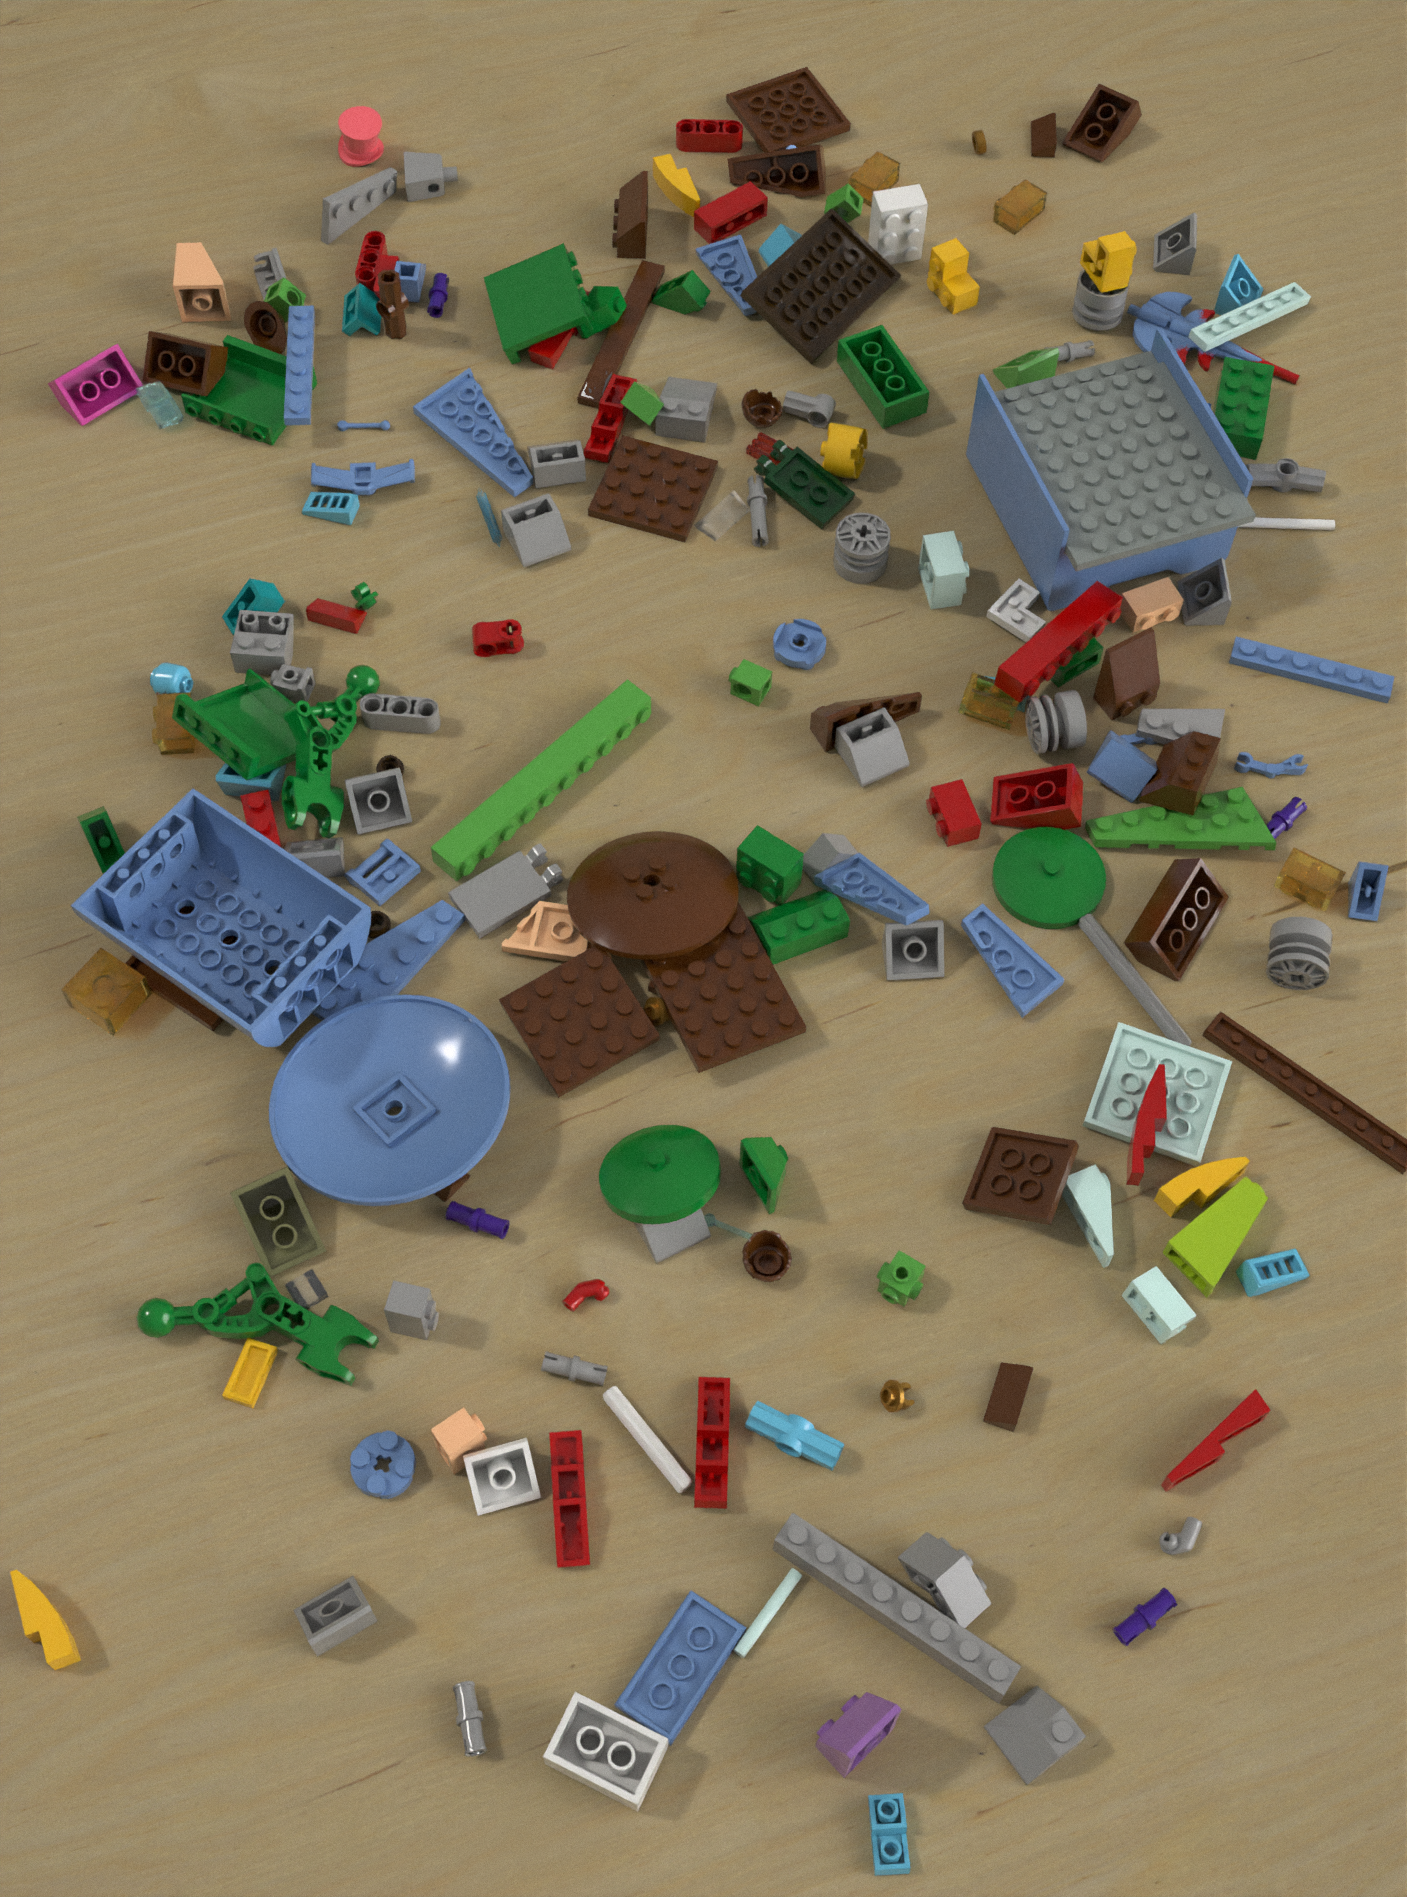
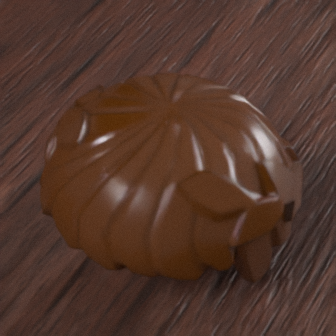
(761, 408)
(766, 1256)

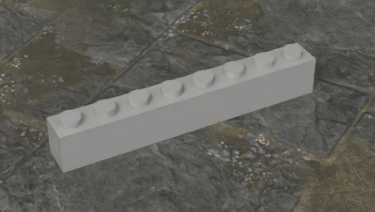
(896, 1608)

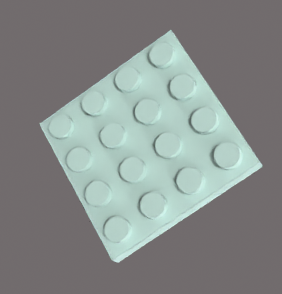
(1192, 1091)

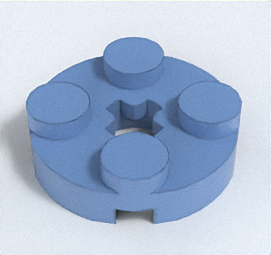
(795, 656)
(377, 1483)

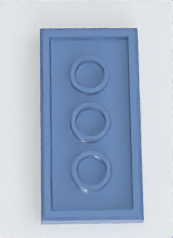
(680, 1667)

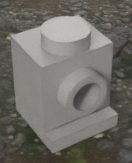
(293, 682)

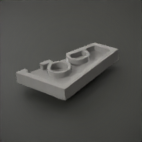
(1171, 724)

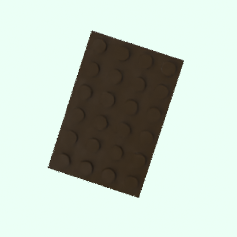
(820, 285)

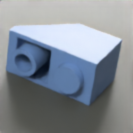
(411, 279)

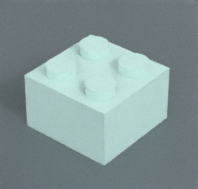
(943, 569)

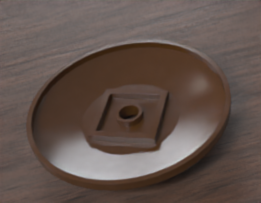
(643, 922)

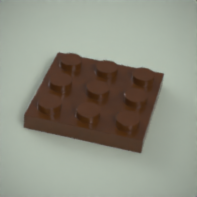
(1021, 1175)

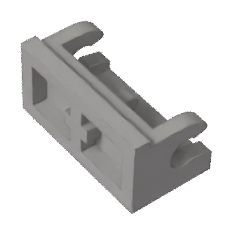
(269, 272)

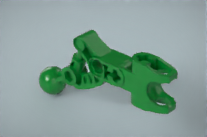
(312, 786)
(319, 1336)

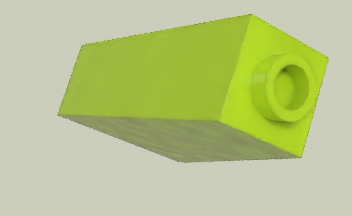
(1213, 1238)

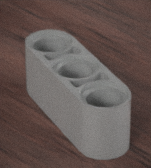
(417, 715)

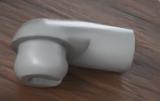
(1183, 1541)

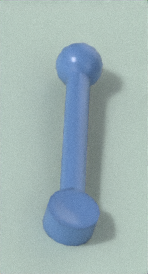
(343, 425)

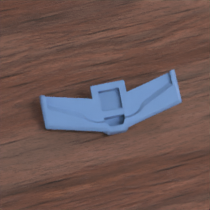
(362, 477)

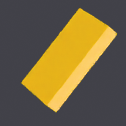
(250, 1373)

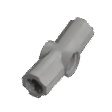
(1287, 475)

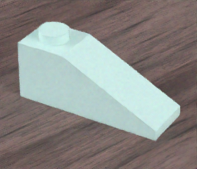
(1090, 1203)

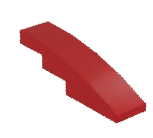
(608, 420)
(1150, 1118)
(712, 1443)
(569, 1499)

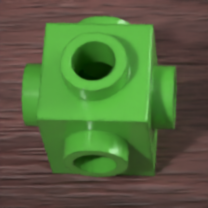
(900, 1279)

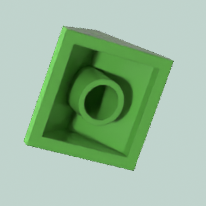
(1028, 367)

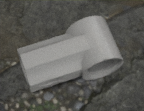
(816, 409)

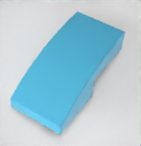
(888, 1834)

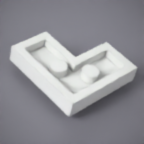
(1012, 611)

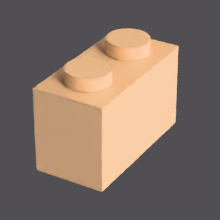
(1151, 604)
(457, 1437)

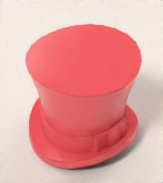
(359, 137)

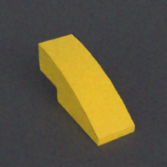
(676, 184)
(1199, 1184)
(44, 1623)

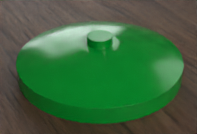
(1048, 877)
(660, 1174)

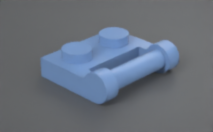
(388, 877)

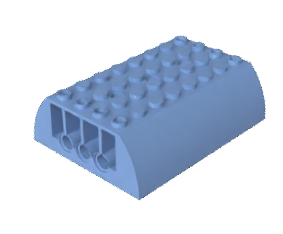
(238, 889)

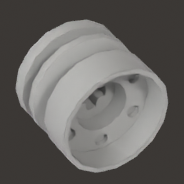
(1097, 309)
(861, 548)
(1055, 722)
(1299, 953)

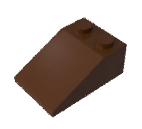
(1103, 123)
(1128, 675)

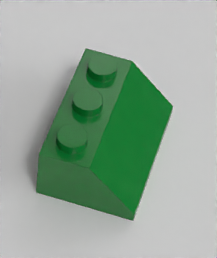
(801, 925)

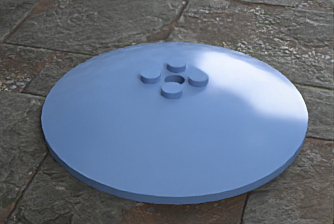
(381, 1055)

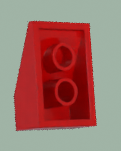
(1038, 798)

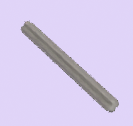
(1133, 980)

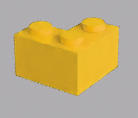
(1109, 260)
(950, 278)

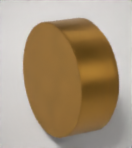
(979, 142)

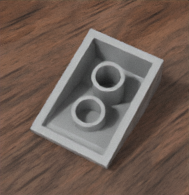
(686, 409)

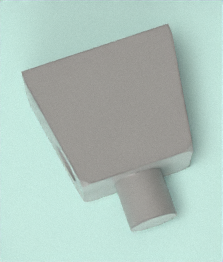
(426, 175)

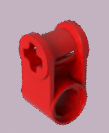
(495, 638)

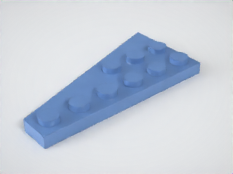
(472, 426)

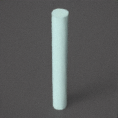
(767, 1613)

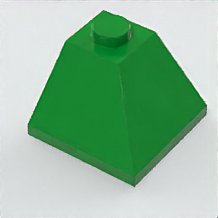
(764, 1168)

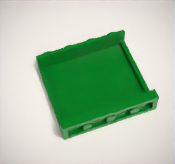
(537, 299)
(248, 394)
(241, 725)

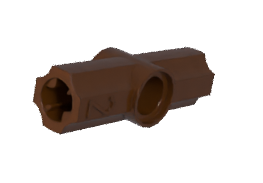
(392, 304)

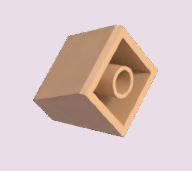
(198, 285)

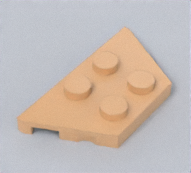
(547, 934)

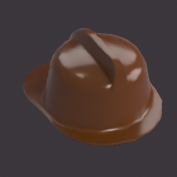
(265, 326)

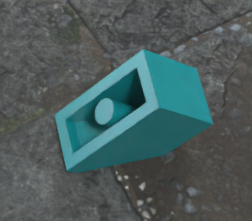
(254, 596)

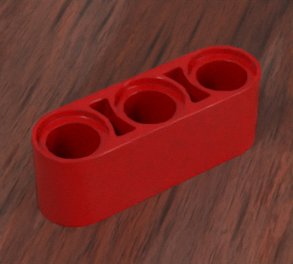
(709, 135)
(372, 248)

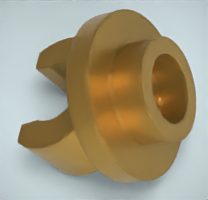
(656, 1011)
(893, 1396)

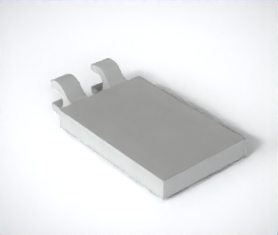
(505, 890)

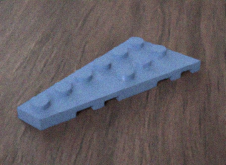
(394, 958)

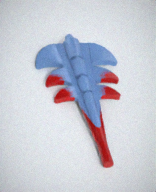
(1165, 312)

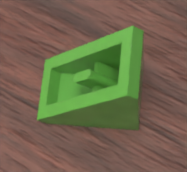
(643, 402)

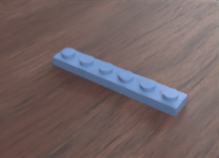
(299, 365)
(1311, 669)

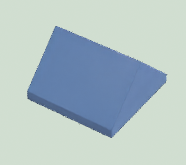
(1122, 767)

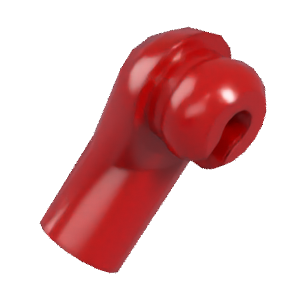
(585, 1289)

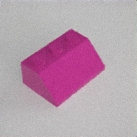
(96, 385)

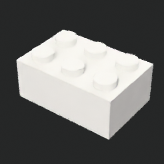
(898, 223)
(606, 1751)

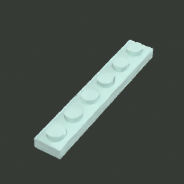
(1249, 316)

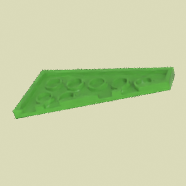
(1219, 821)

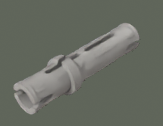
(757, 501)

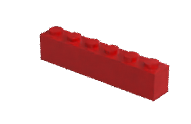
(1058, 641)

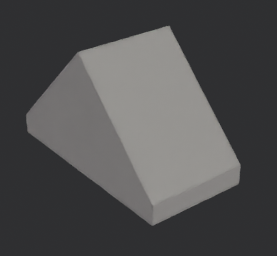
(825, 853)

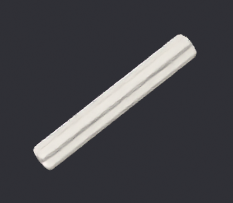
(647, 1439)

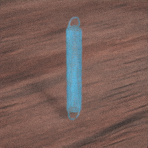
(486, 506)

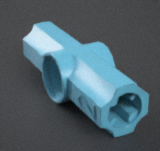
(794, 1435)

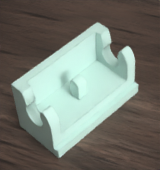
(1158, 1304)

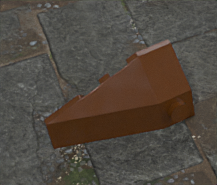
(786, 171)
(828, 718)

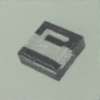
(306, 1290)

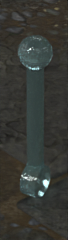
(711, 1221)

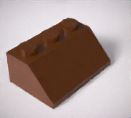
(631, 218)
(184, 363)
(1182, 772)

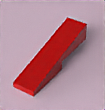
(549, 350)
(1209, 1451)

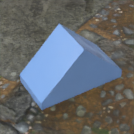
(1366, 890)

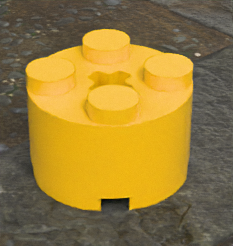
(844, 450)

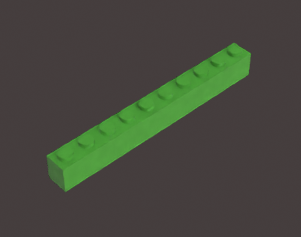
(541, 781)

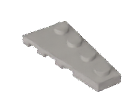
(355, 202)

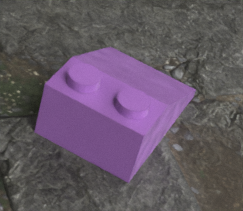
(857, 1731)

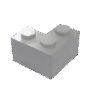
(947, 1578)

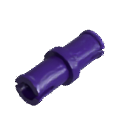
(438, 295)
(1284, 819)
(477, 1219)
(1144, 1616)

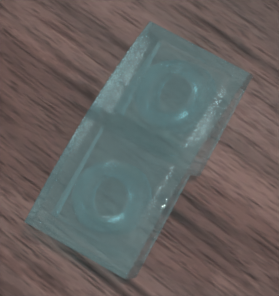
(160, 404)

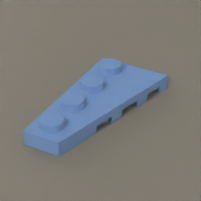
(731, 268)
(872, 888)

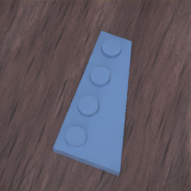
(1014, 964)

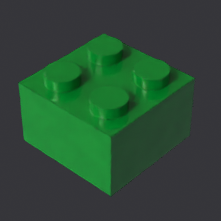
(769, 866)

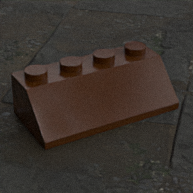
(1177, 918)

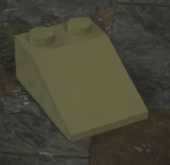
(278, 1221)

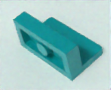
(361, 311)

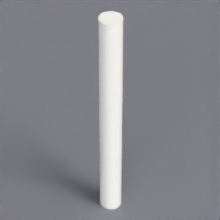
(1289, 523)

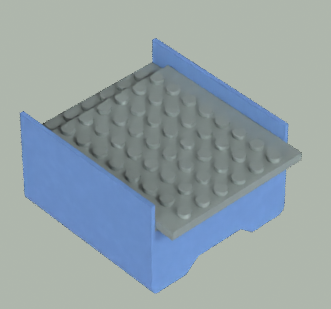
(1109, 473)

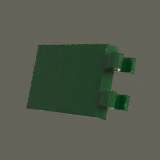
(804, 484)

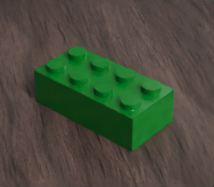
(882, 376)
(1243, 403)

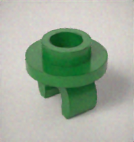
(363, 596)

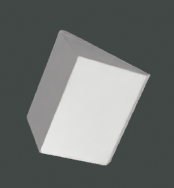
(502, 1476)

